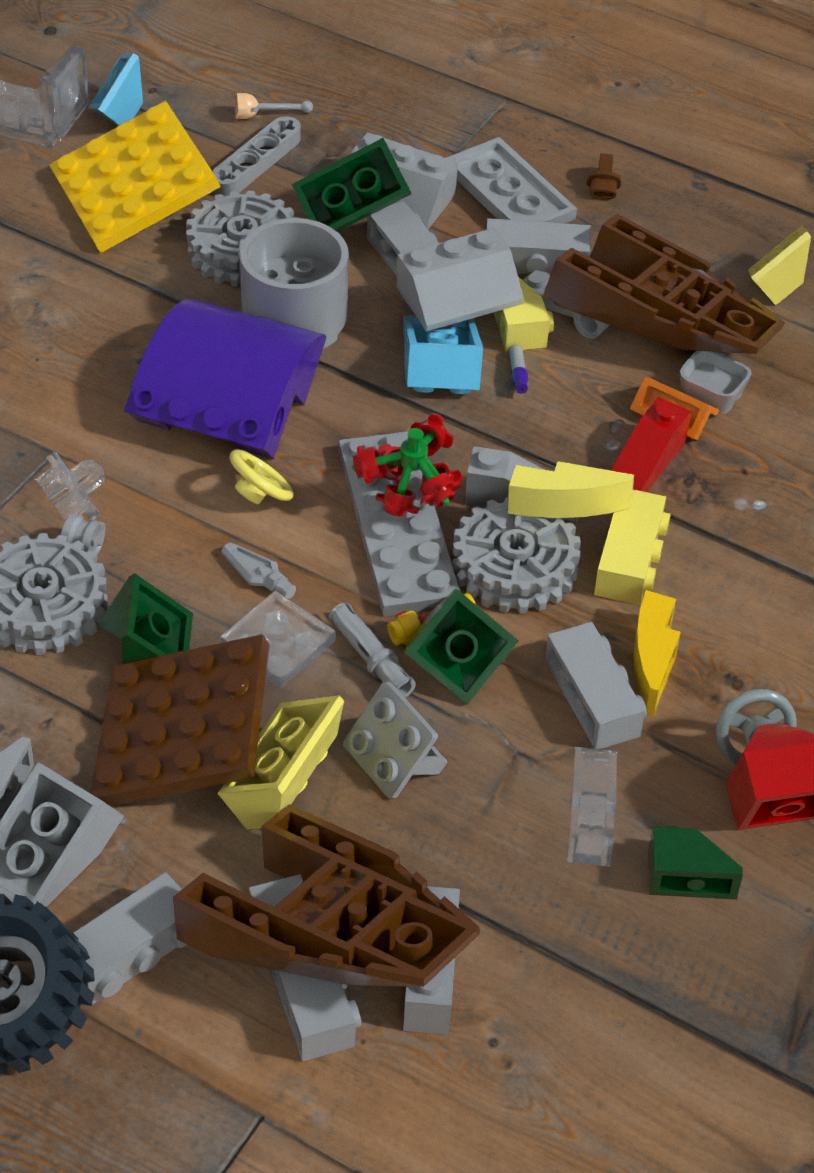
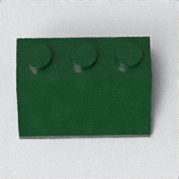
(352, 187)

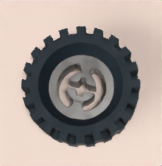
(48, 1005)

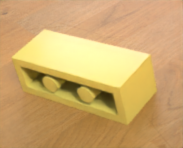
(632, 548)

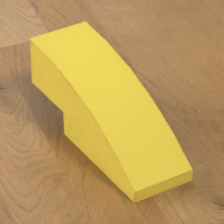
(568, 491)

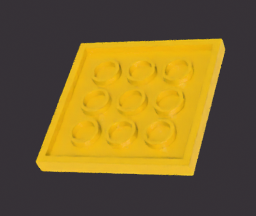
(134, 176)

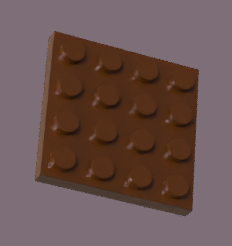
(181, 721)

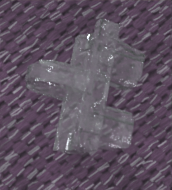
(60, 478)

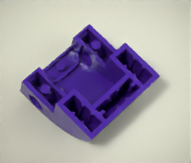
(224, 375)

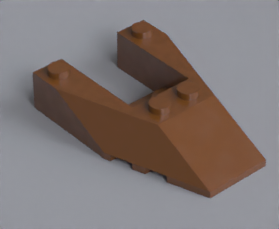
(658, 293)
(347, 923)

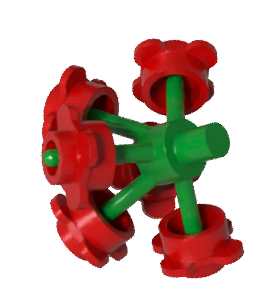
(398, 462)

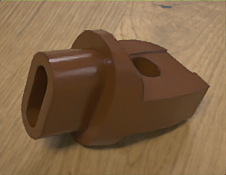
(604, 182)

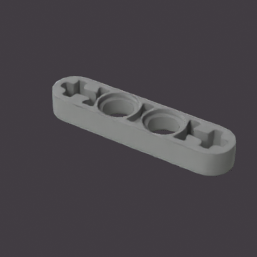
(280, 134)

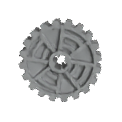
(222, 225)
(515, 558)
(49, 593)

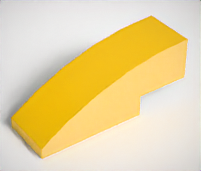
(654, 647)

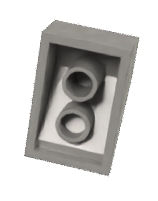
(51, 835)

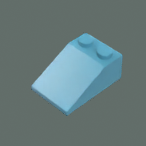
(442, 357)

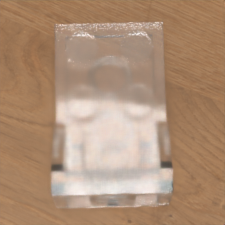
(50, 110)

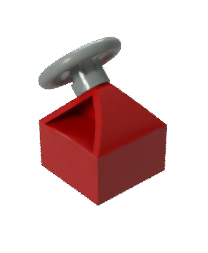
(777, 767)

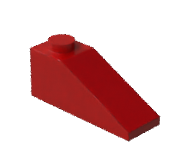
(654, 443)

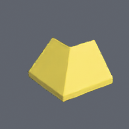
(783, 267)

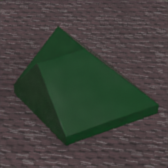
(147, 621)
(460, 645)

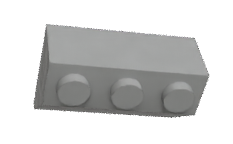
(427, 176)
(459, 279)

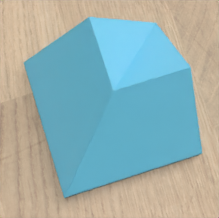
(121, 91)

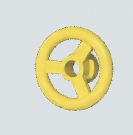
(258, 478)

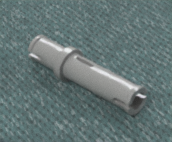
(380, 661)

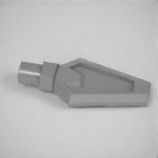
(258, 569)

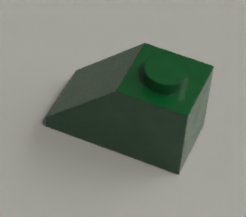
(690, 865)

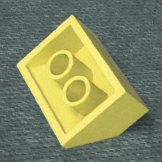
(286, 756)

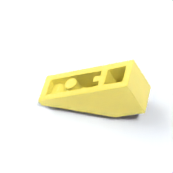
(525, 323)

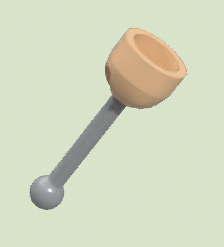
(247, 106)

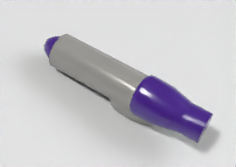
(519, 372)

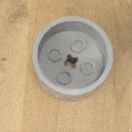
(296, 275)

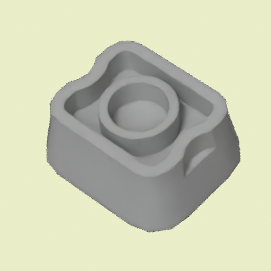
(714, 379)

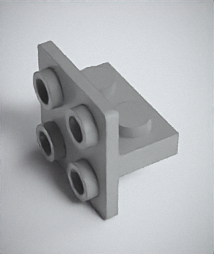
(393, 742)

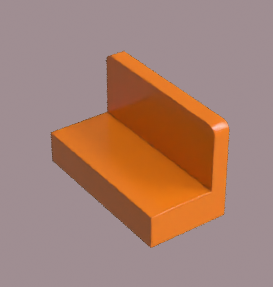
(652, 389)

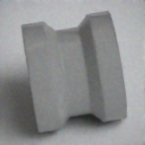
(87, 532)

